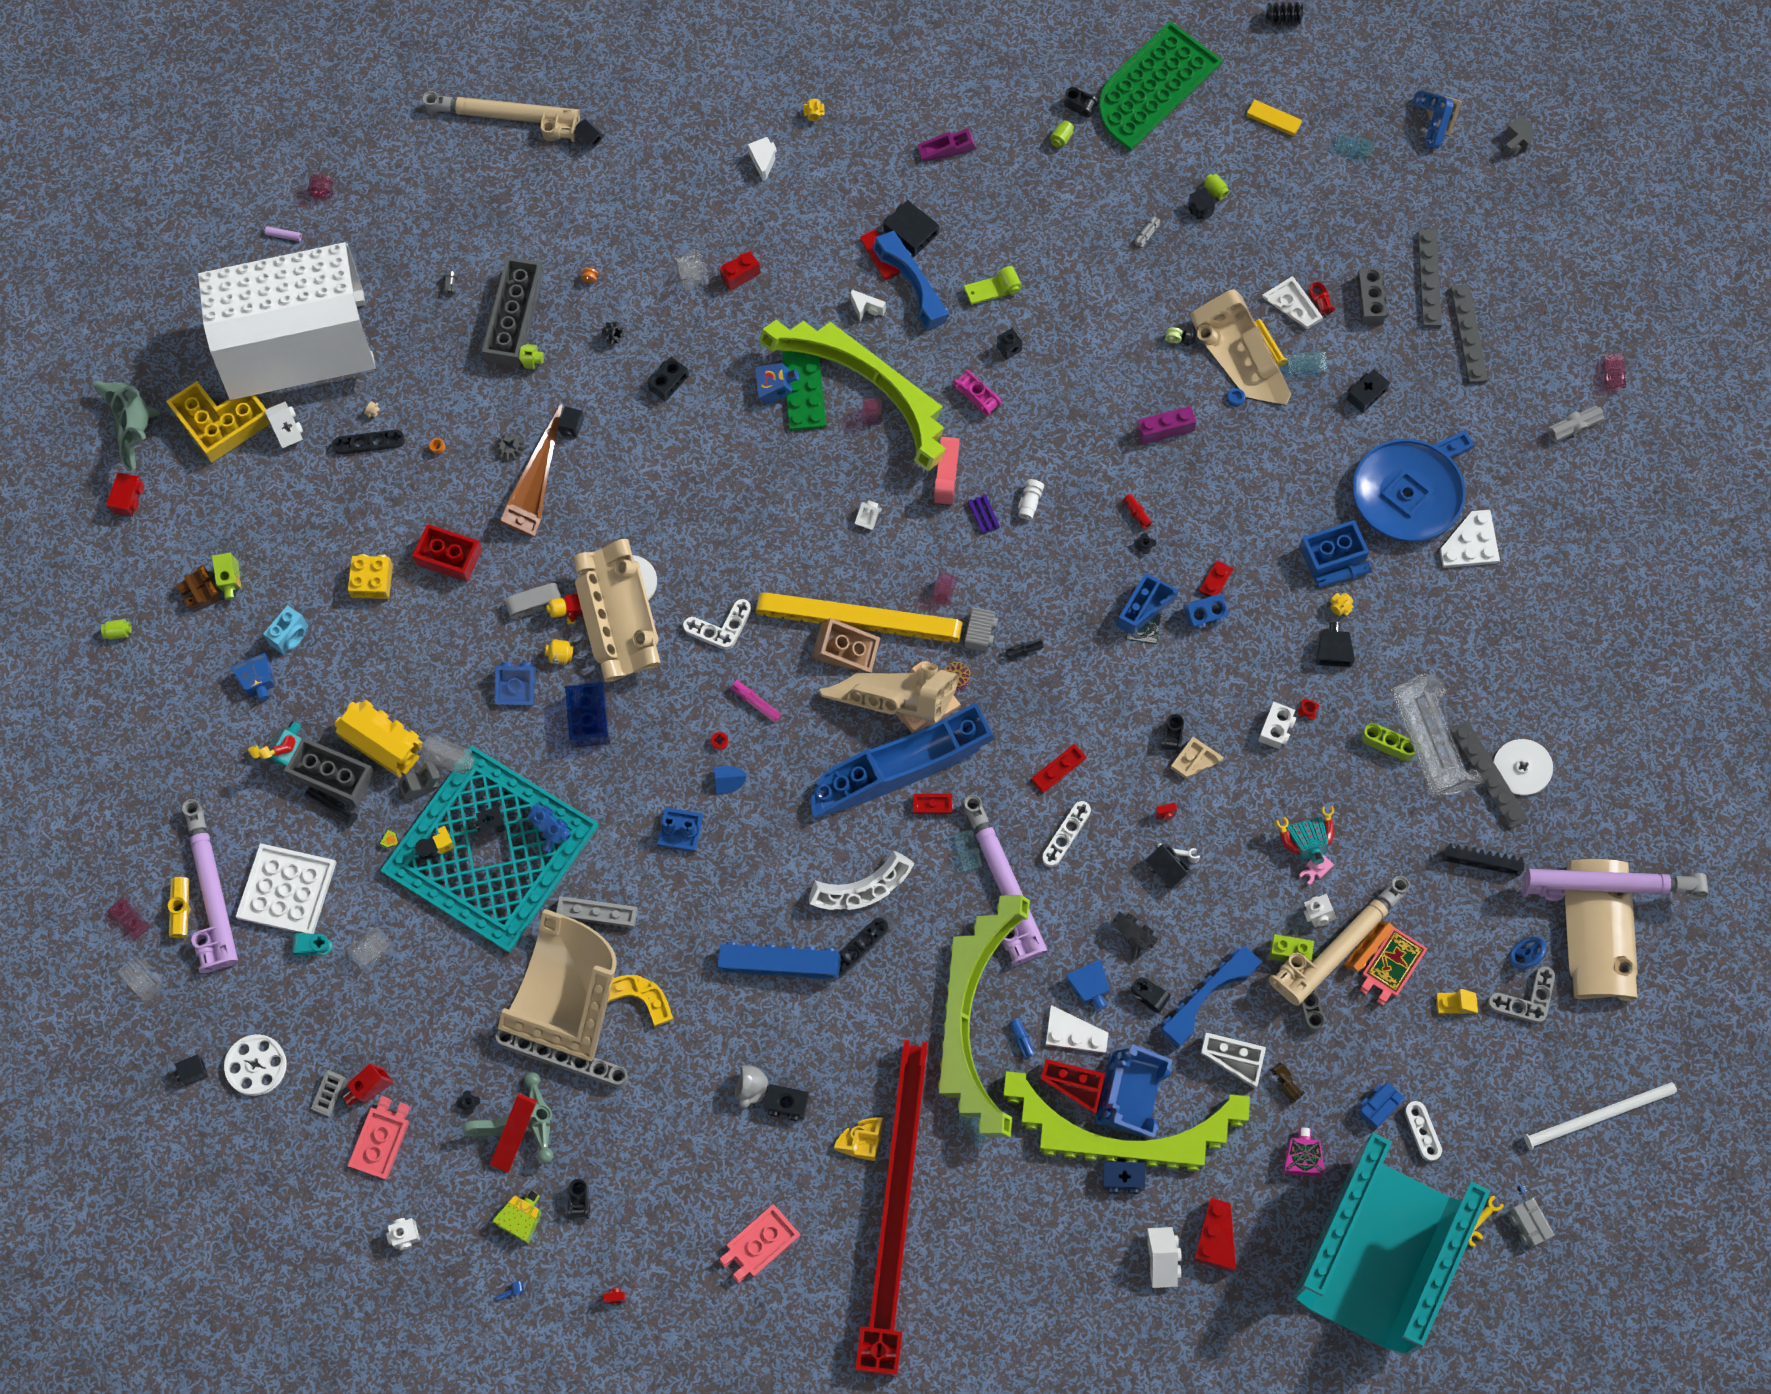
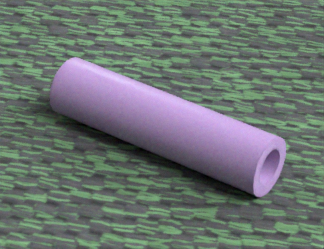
(285, 234)

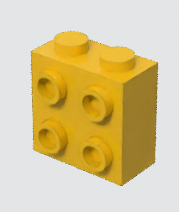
(370, 577)

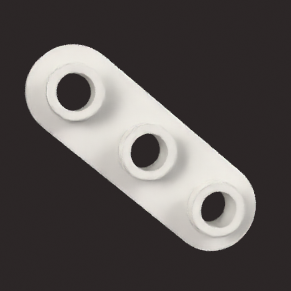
(1423, 1121)

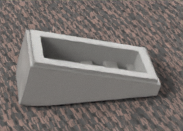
(322, 1090)

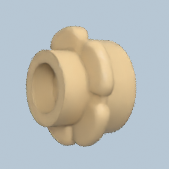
(372, 409)

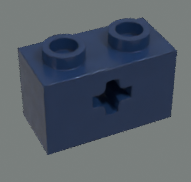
(1133, 1170)

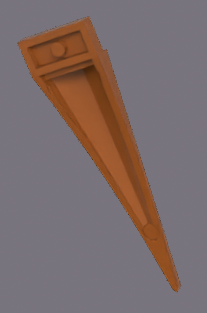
(526, 501)

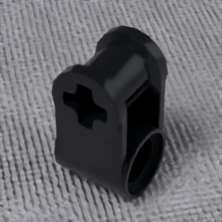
(1080, 102)
(1172, 736)
(1152, 995)
(578, 1203)

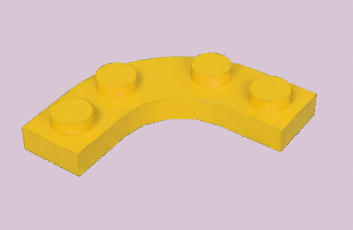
(646, 991)

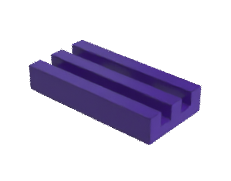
(978, 501)

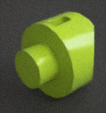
(530, 356)

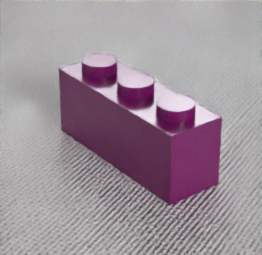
(1166, 425)

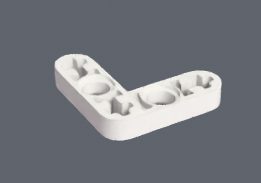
(725, 631)

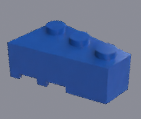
(1145, 603)

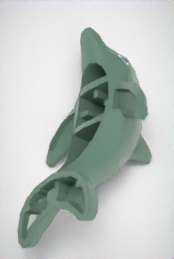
(129, 415)

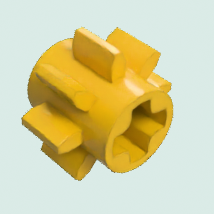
(813, 110)
(1341, 604)

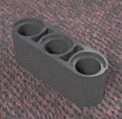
(1312, 1012)

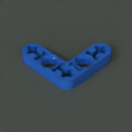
(1439, 113)

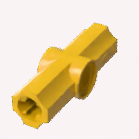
(179, 919)

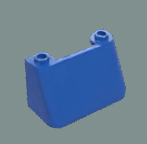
(1131, 1090)

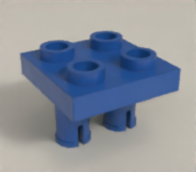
(680, 829)

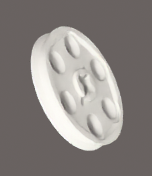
(257, 1074)

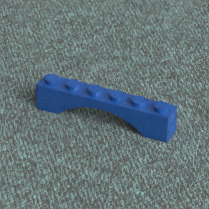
(893, 252)
(1238, 968)

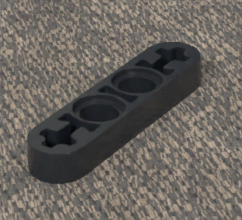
(368, 439)
(858, 948)

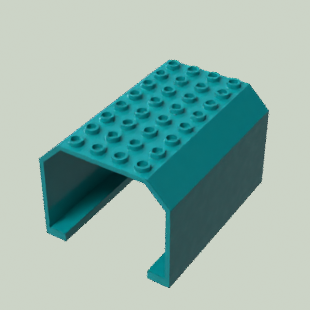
(1388, 1252)

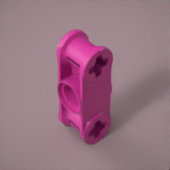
(985, 400)

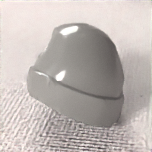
(751, 1086)

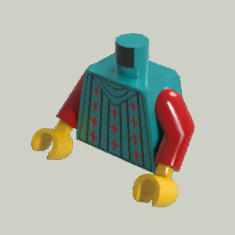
(281, 747)
(1308, 837)

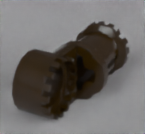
(1288, 1085)

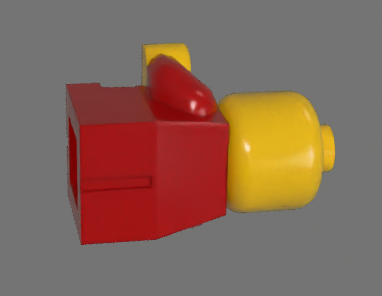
(565, 606)

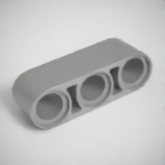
(531, 600)

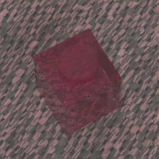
(871, 411)
(944, 588)

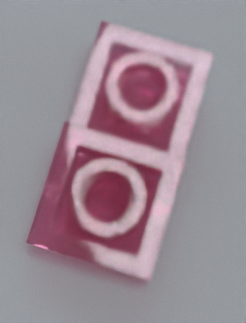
(1615, 371)
(129, 918)

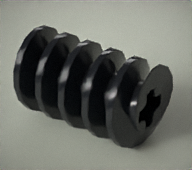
(1284, 12)

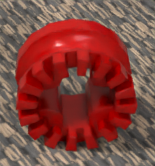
(724, 743)

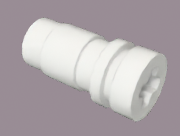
(1028, 503)

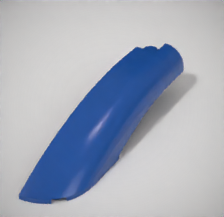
(901, 762)

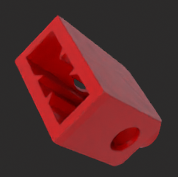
(367, 1084)

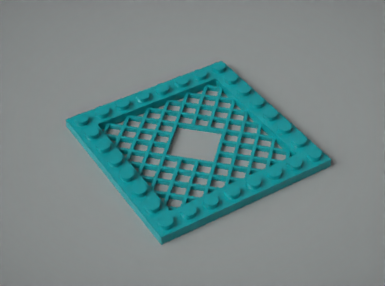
(509, 934)

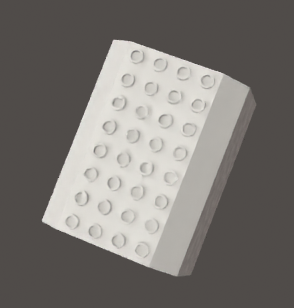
(285, 320)

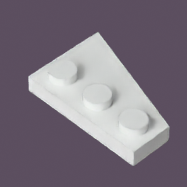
(1294, 303)
(1074, 1033)

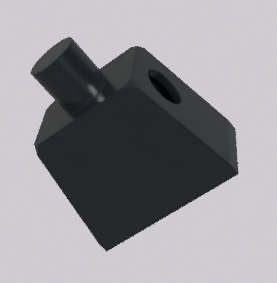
(1335, 647)

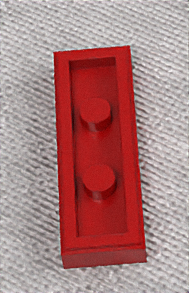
(886, 270)
(1058, 768)

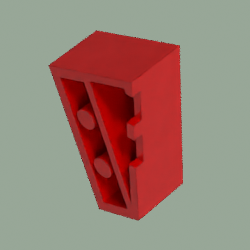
(1074, 1082)
(1216, 1237)

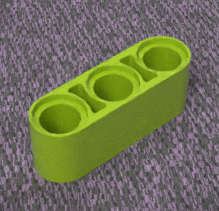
(1379, 743)

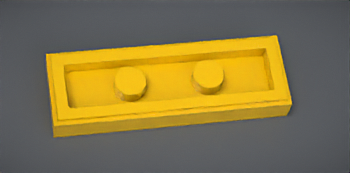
(1274, 118)

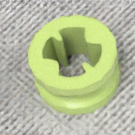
(1173, 335)

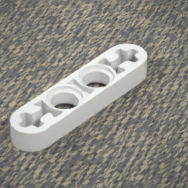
(1064, 833)

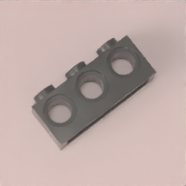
(1365, 290)

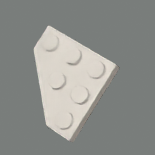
(1472, 542)

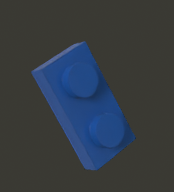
(1456, 444)

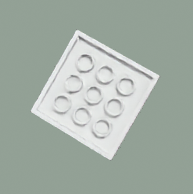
(286, 889)

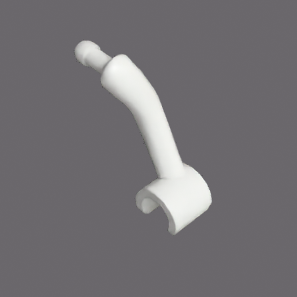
(1192, 859)

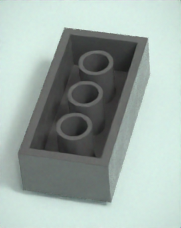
(329, 772)

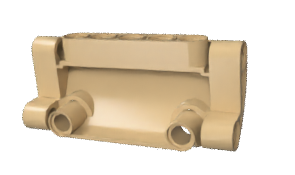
(1601, 937)

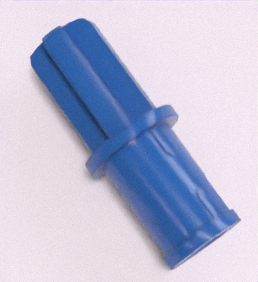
(1022, 1038)

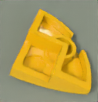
(861, 1141)

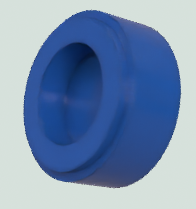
(1236, 397)

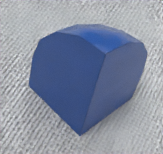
(728, 779)

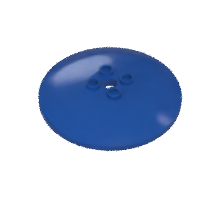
(1415, 467)

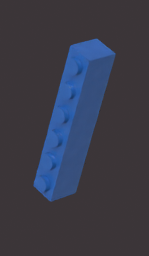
(779, 961)

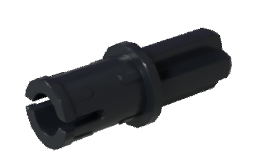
(1024, 648)

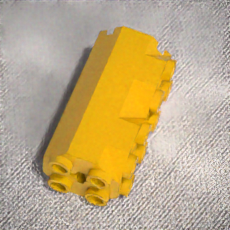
(378, 737)

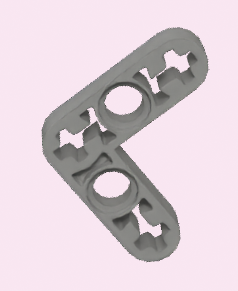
(1534, 1003)

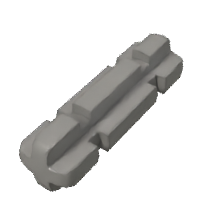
(1147, 231)

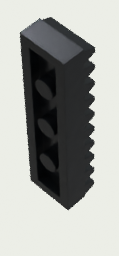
(1482, 860)

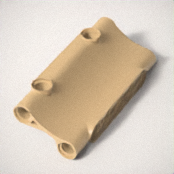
(616, 611)

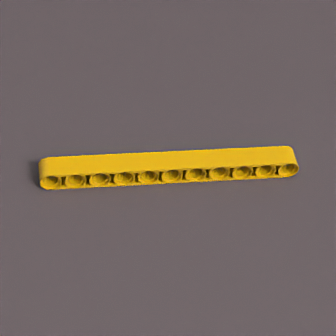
(860, 616)

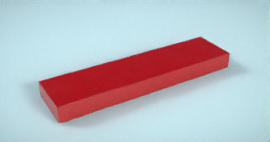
(513, 1132)

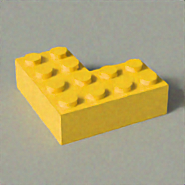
(217, 427)

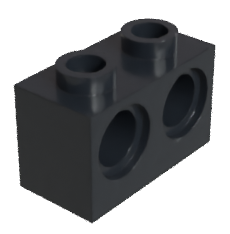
(671, 381)

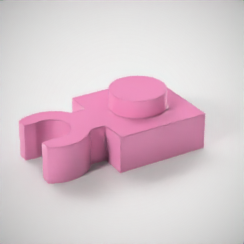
(1316, 870)

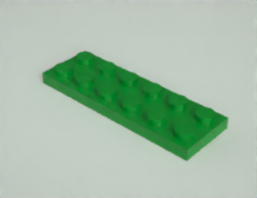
(806, 401)

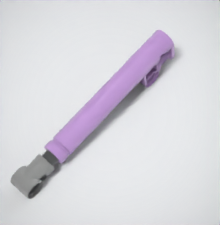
(1555, 883)
(1027, 940)
(219, 948)

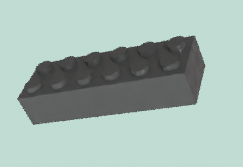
(513, 311)

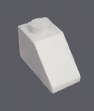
(763, 156)

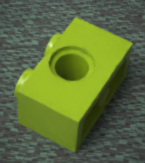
(1284, 946)

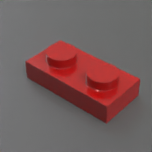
(1216, 579)
(932, 803)

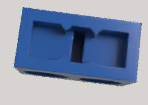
(1205, 607)

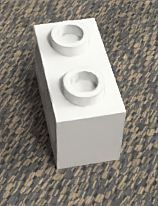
(1273, 724)

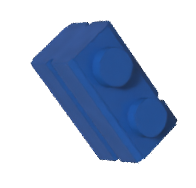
(1381, 1105)

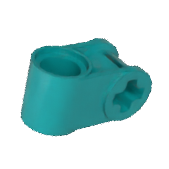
(308, 944)

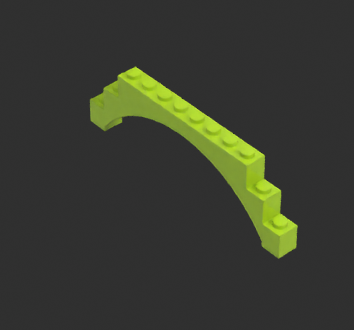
(839, 347)
(967, 963)
(1181, 1150)

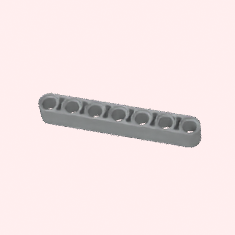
(569, 1064)

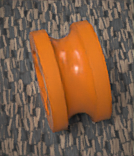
(589, 275)

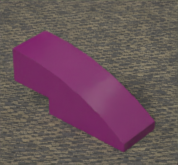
(947, 145)

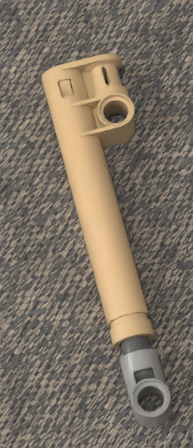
(559, 120)
(1302, 980)

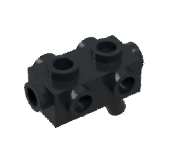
(1138, 936)

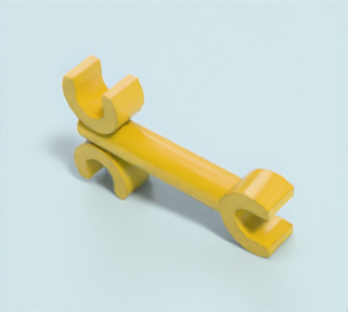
(1484, 1215)

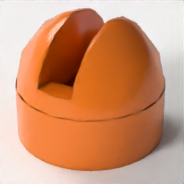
(435, 446)

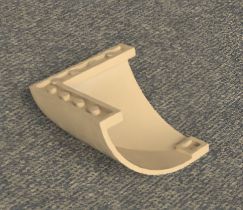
(563, 988)

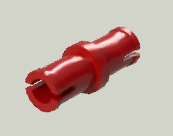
(1137, 511)

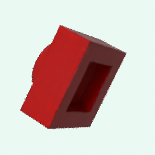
(1166, 811)
(615, 1296)

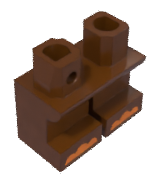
(202, 587)

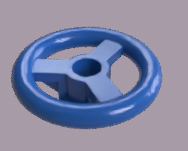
(1530, 954)

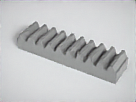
(598, 912)

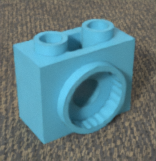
(286, 630)

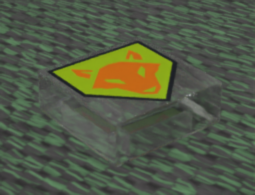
(390, 840)

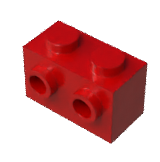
(740, 270)
(125, 494)

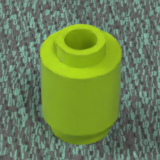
(1062, 134)
(1216, 186)
(116, 629)

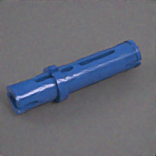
(1344, 574)

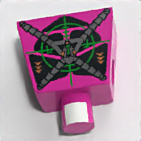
(1304, 1155)

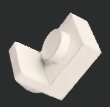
(868, 514)

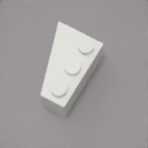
(1235, 1056)

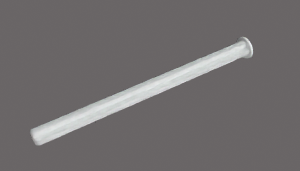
(1599, 1115)

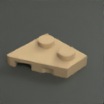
(1195, 759)

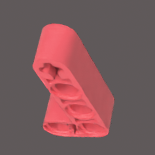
(947, 471)

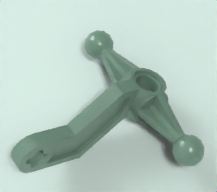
(539, 1127)

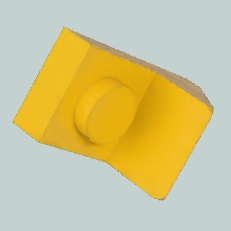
(1457, 1003)

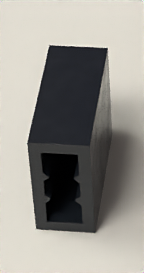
(912, 227)

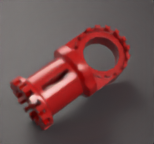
(1322, 299)

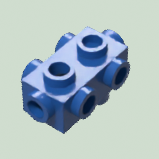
(553, 829)

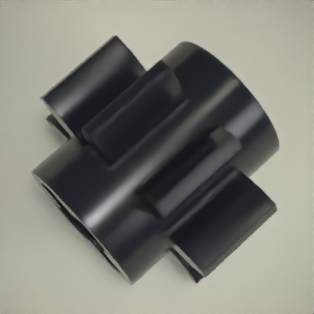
(612, 332)

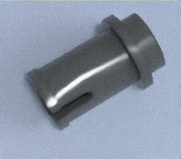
(449, 283)

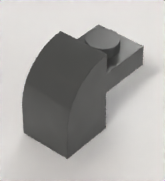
(1520, 134)
(419, 783)

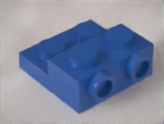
(515, 684)

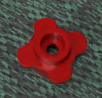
(1305, 703)

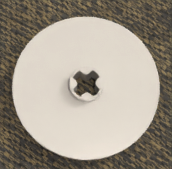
(1528, 753)

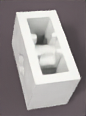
(286, 434)

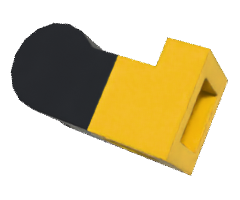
(435, 845)

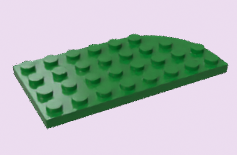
(1154, 84)

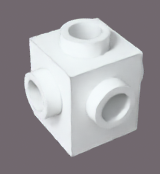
(1319, 911)
(409, 1236)

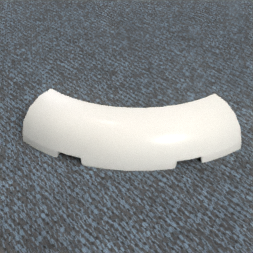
(864, 891)

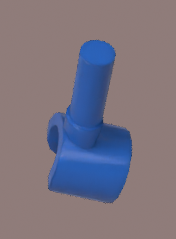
(517, 1289)

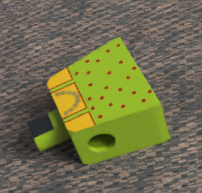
(227, 574)
(520, 1216)

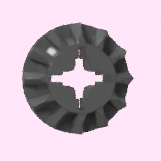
(510, 454)

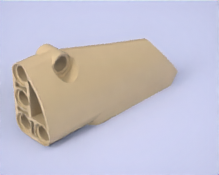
(1240, 347)
(913, 694)

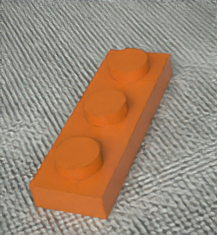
(1368, 946)

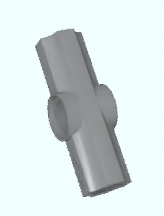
(1575, 423)

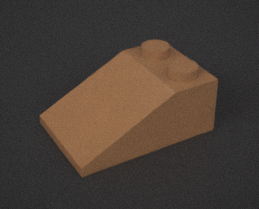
(845, 646)

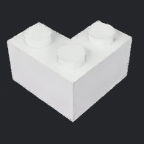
(1164, 1257)

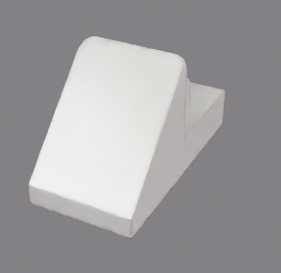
(864, 302)

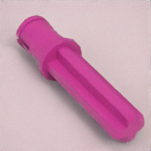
(757, 702)

